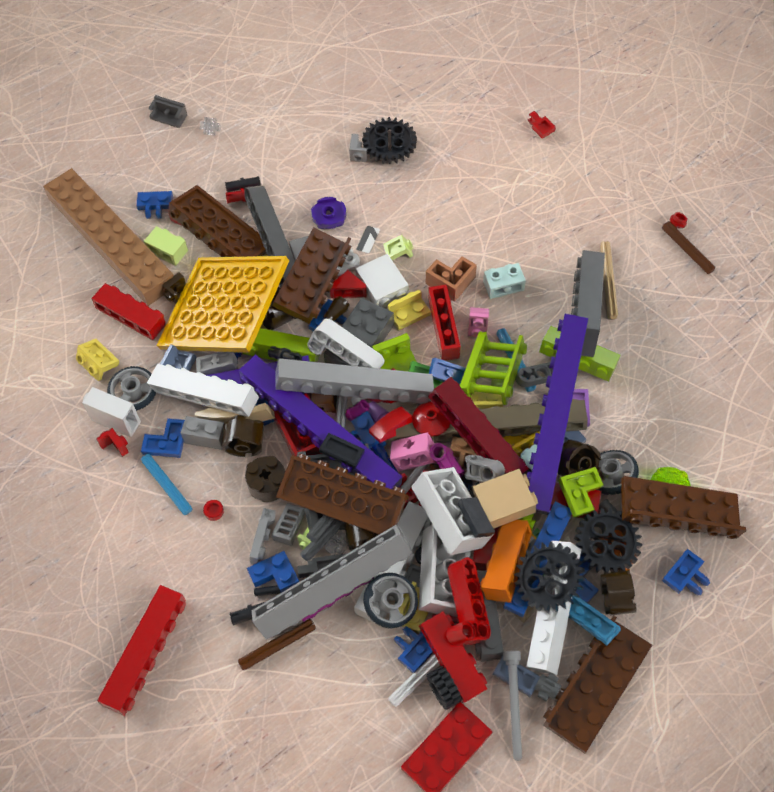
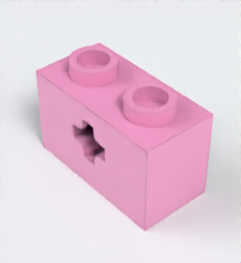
(411, 452)

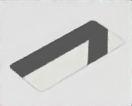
(368, 239)

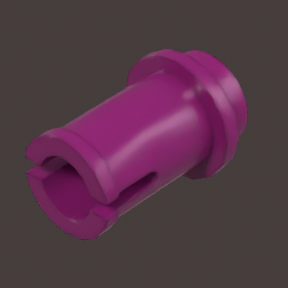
(357, 410)

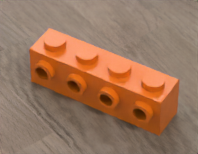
(506, 554)

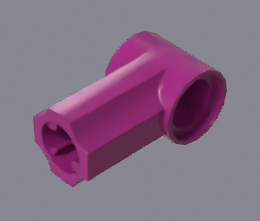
(447, 460)

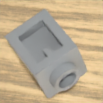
(356, 151)

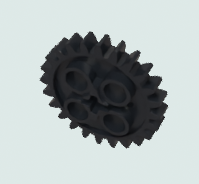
(402, 140)
(608, 524)
(542, 595)

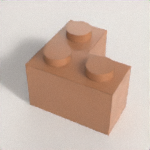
(456, 278)

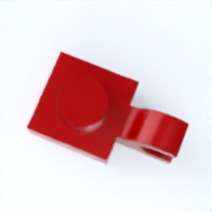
(541, 126)

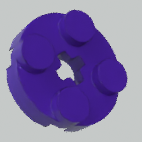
(331, 221)

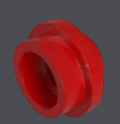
(679, 220)

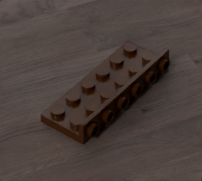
(215, 225)
(312, 275)
(341, 494)
(680, 507)
(596, 688)

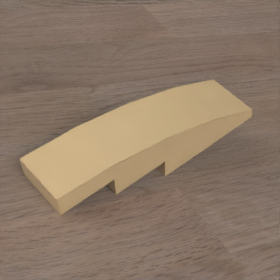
(260, 412)

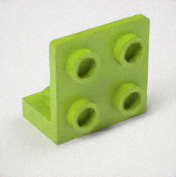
(396, 353)

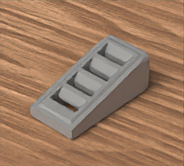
(284, 538)

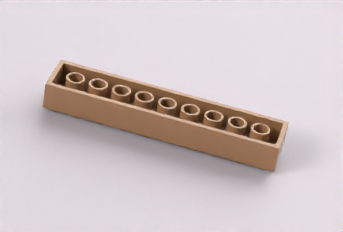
(109, 235)

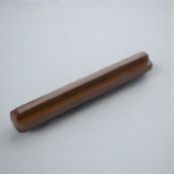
(688, 247)
(276, 644)

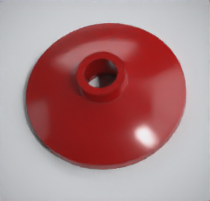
(433, 425)

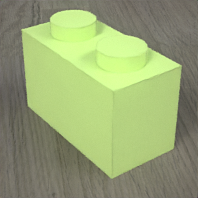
(166, 245)

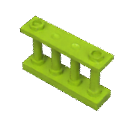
(479, 358)

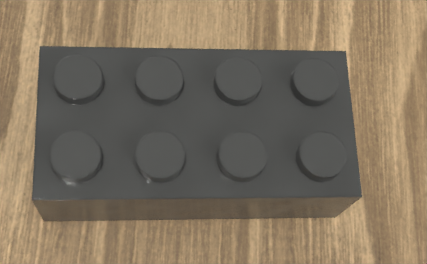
(366, 322)

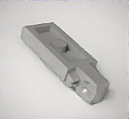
(262, 534)

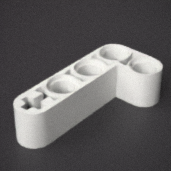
(344, 345)

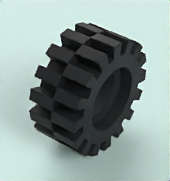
(444, 687)

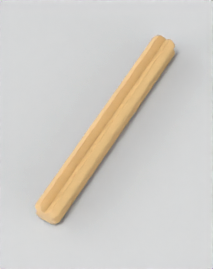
(609, 284)

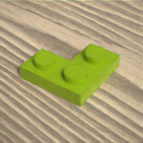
(576, 487)

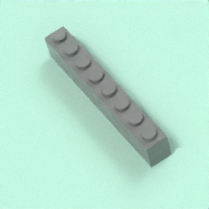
(353, 381)
(331, 582)

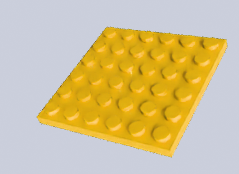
(223, 303)

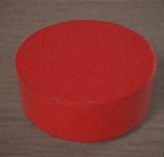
(213, 510)

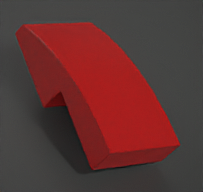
(387, 425)

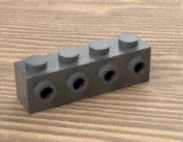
(491, 648)

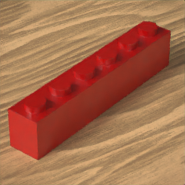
(142, 650)

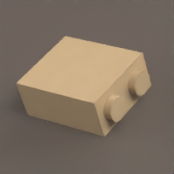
(506, 498)

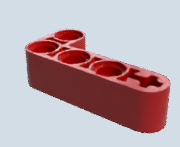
(469, 604)

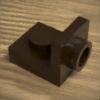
(173, 287)

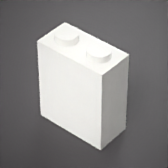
(382, 281)
(111, 411)

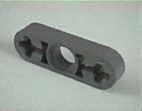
(531, 374)

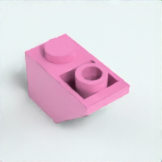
(478, 321)

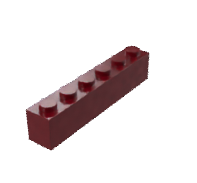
(474, 426)

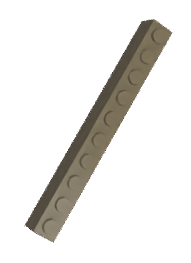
(509, 421)

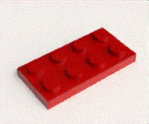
(446, 749)

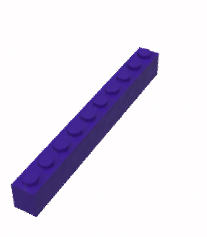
(557, 410)
(313, 420)

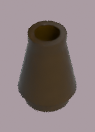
(337, 308)

